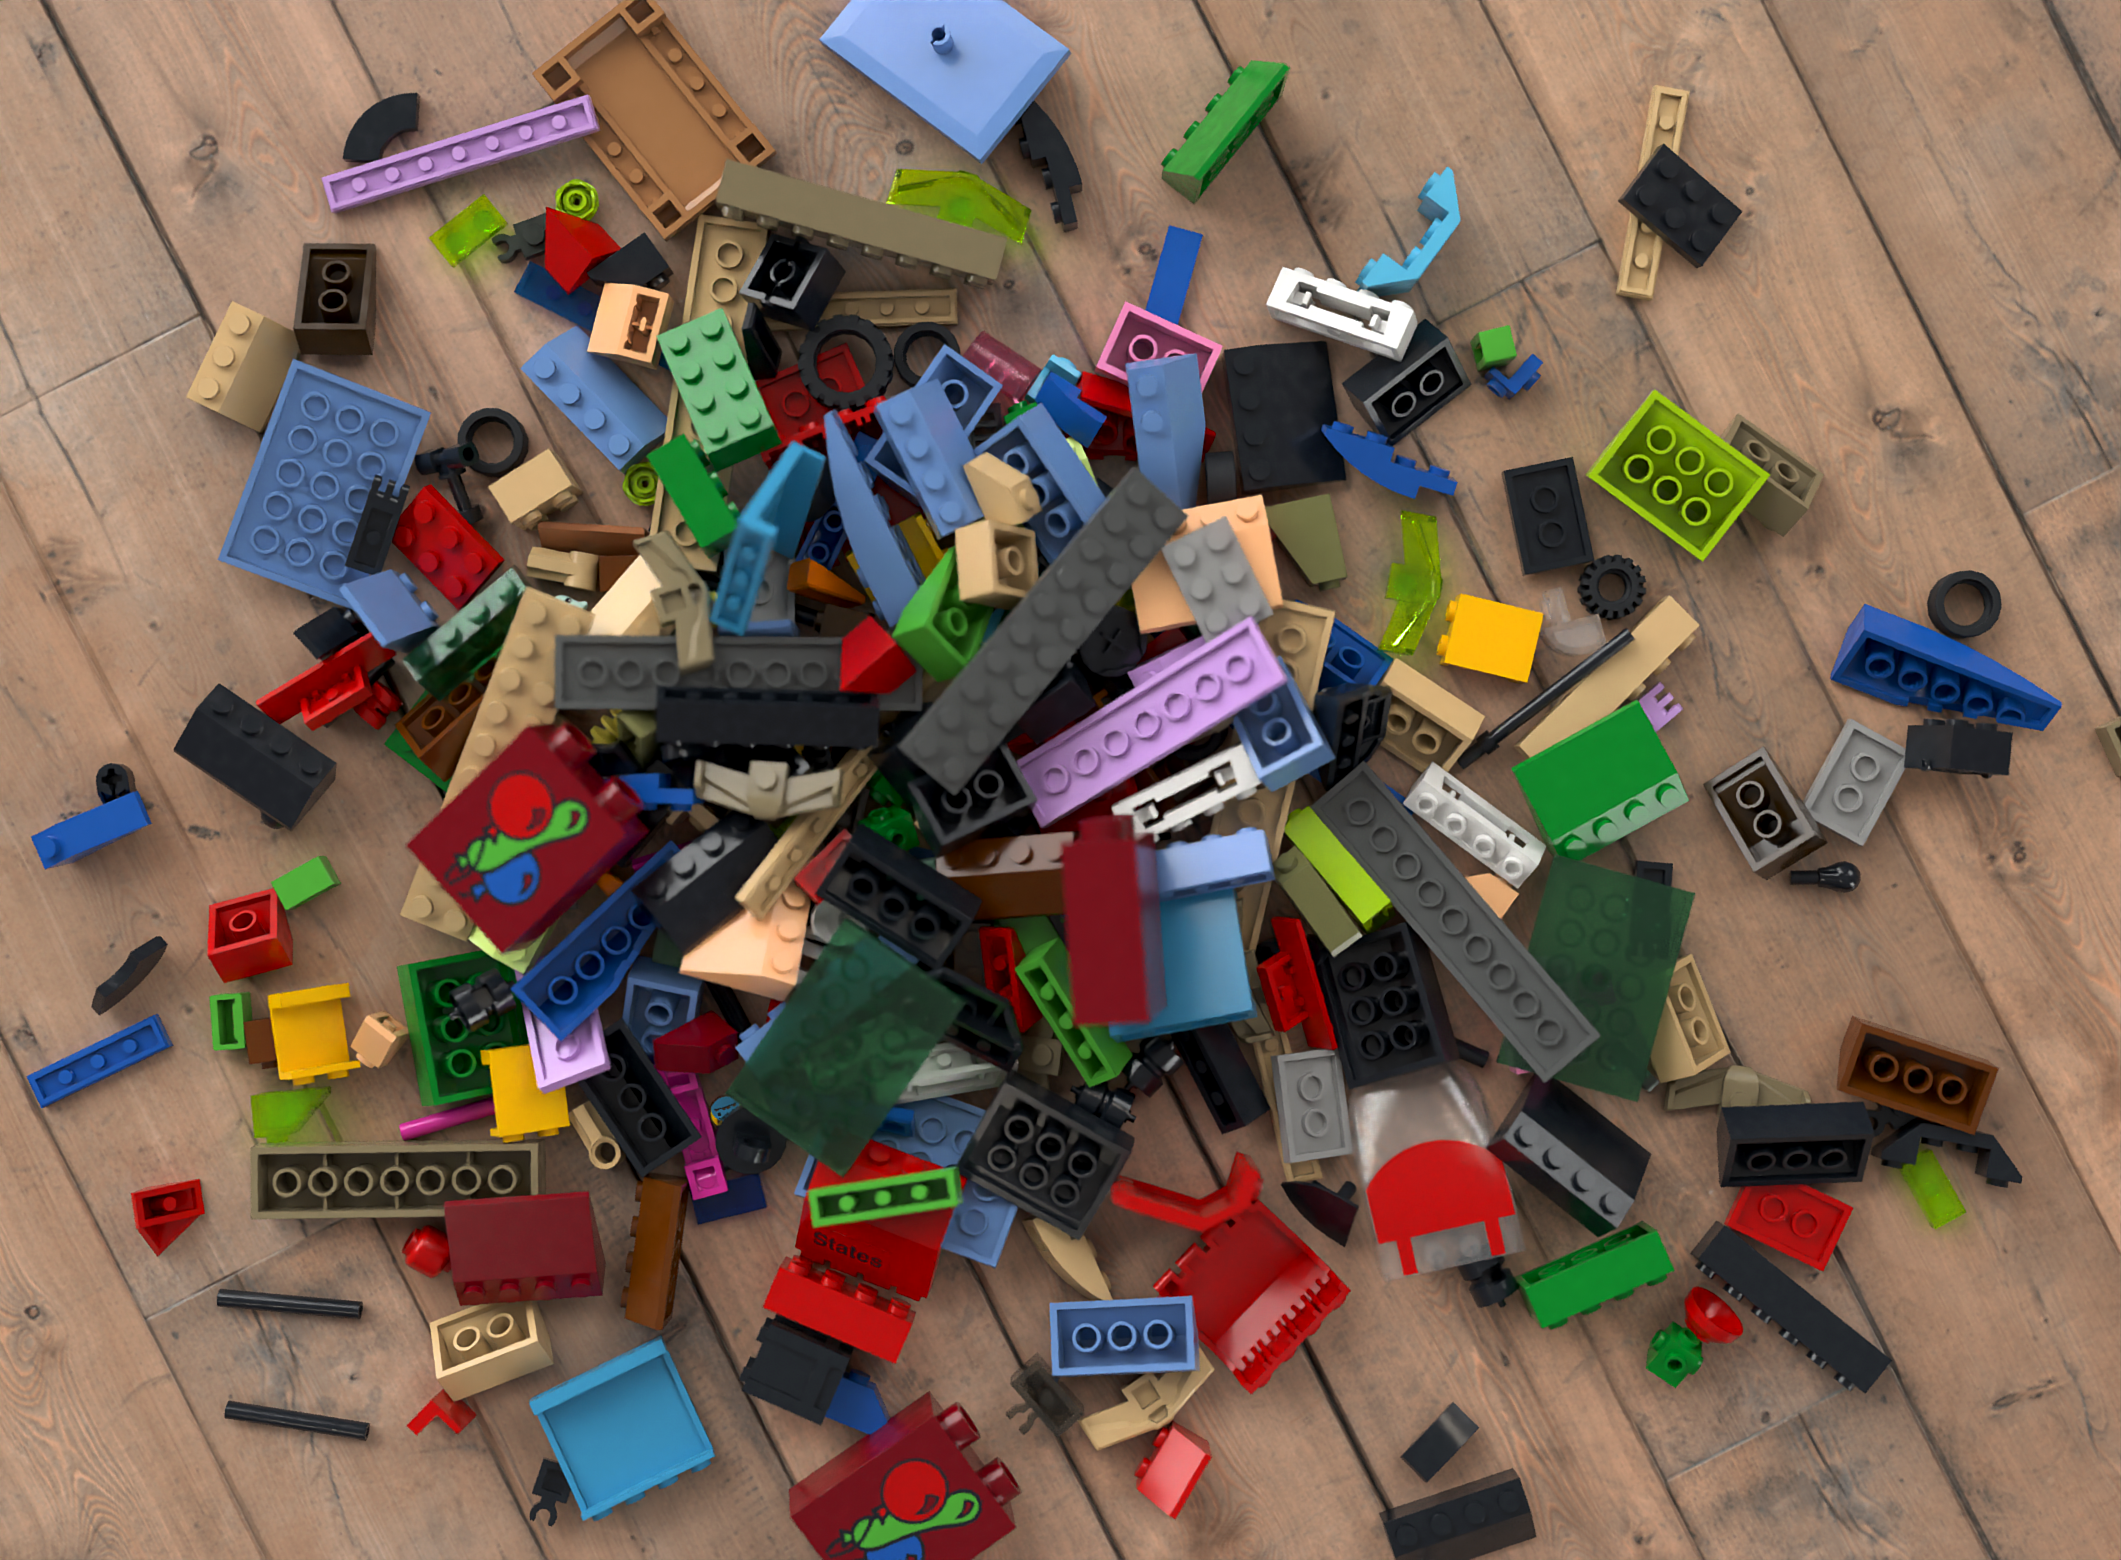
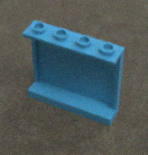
(769, 523)
(1201, 966)
(623, 1428)

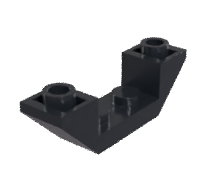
(1904, 1144)

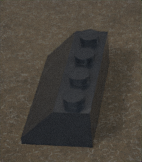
(255, 757)
(699, 884)
(899, 897)
(638, 1103)
(1793, 1144)
(1461, 1521)

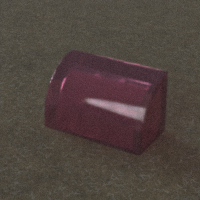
(1003, 365)

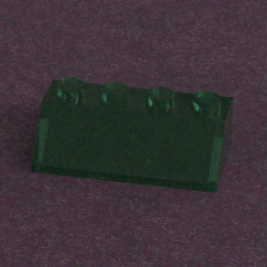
(468, 637)

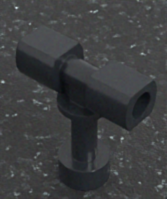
(450, 464)

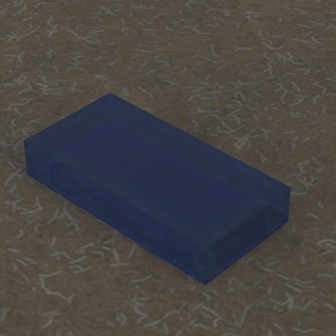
(743, 1196)

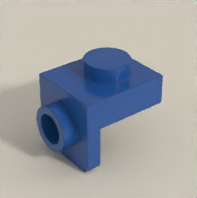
(1522, 378)

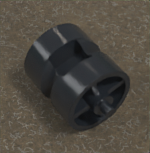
(479, 1001)
(1150, 1064)
(1106, 1104)
(1489, 1281)

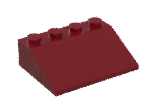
(524, 1248)

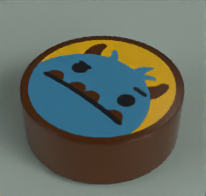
(720, 1107)

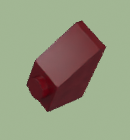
(697, 1046)

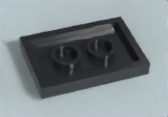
(1680, 206)
(1547, 516)

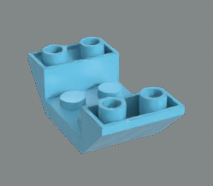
(1440, 207)

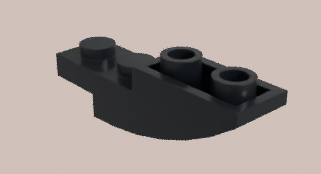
(1047, 147)

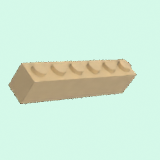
(1620, 677)

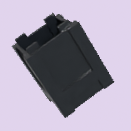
(796, 1368)

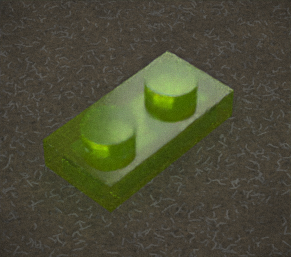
(468, 230)
(1932, 1189)

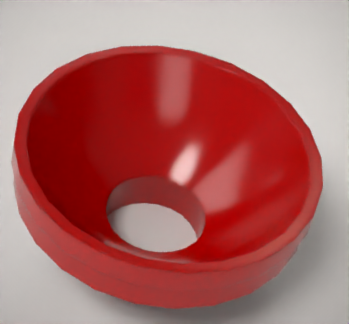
(1711, 1317)

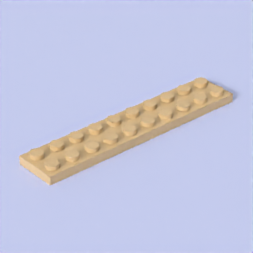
(719, 267)
(1301, 638)
(516, 697)

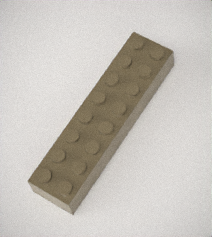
(859, 223)
(389, 1176)

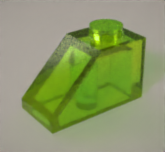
(285, 1111)

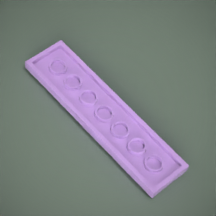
(1151, 721)

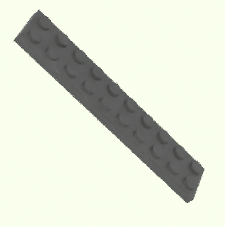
(1043, 631)
(628, 669)
(1455, 922)

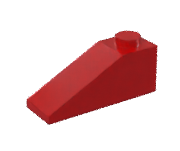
(1000, 957)

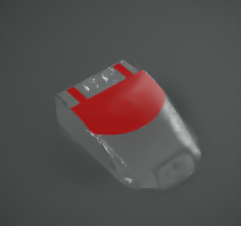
(1426, 1173)

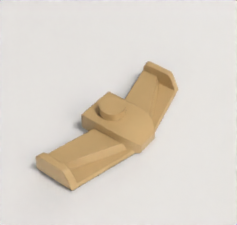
(1148, 1408)

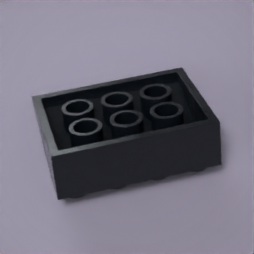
(1277, 413)
(1386, 1007)
(1045, 1154)
(1571, 1154)

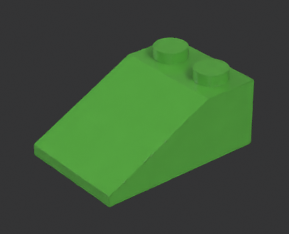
(939, 626)

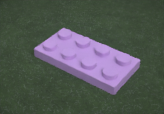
(569, 1060)

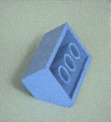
(969, 394)
(597, 398)
(932, 454)
(1056, 473)
(1124, 1337)

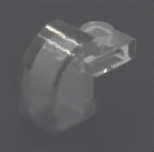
(1568, 636)

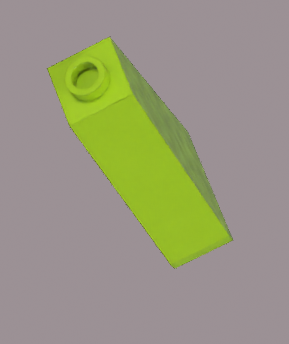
(1339, 870)

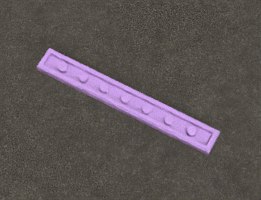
(461, 154)

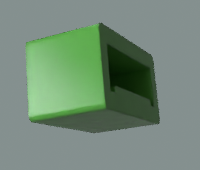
(1493, 348)
(305, 882)
(227, 1019)

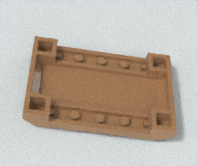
(657, 111)

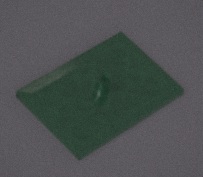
(1613, 954)
(845, 1047)

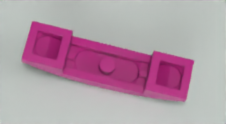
(702, 1161)

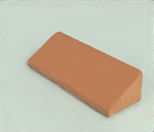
(590, 538)

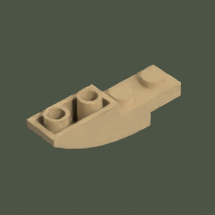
(1070, 1258)

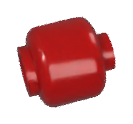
(427, 1251)

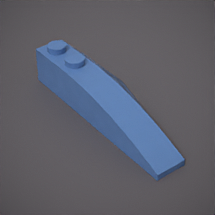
(1168, 424)
(880, 549)

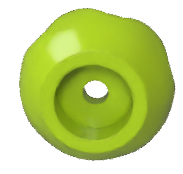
(577, 190)
(633, 482)

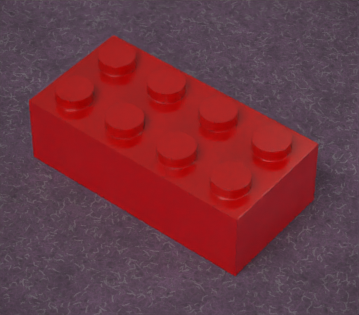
(840, 1308)

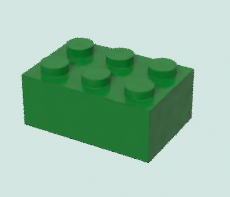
(696, 493)

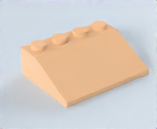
(1155, 590)
(756, 953)

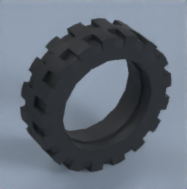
(849, 326)

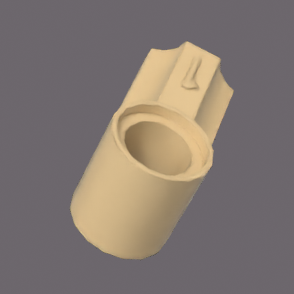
(573, 569)
(594, 1134)

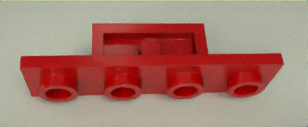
(328, 686)
(1293, 986)

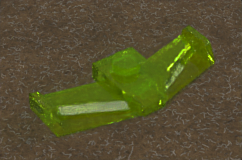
(961, 200)
(1413, 584)

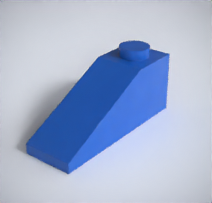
(90, 831)

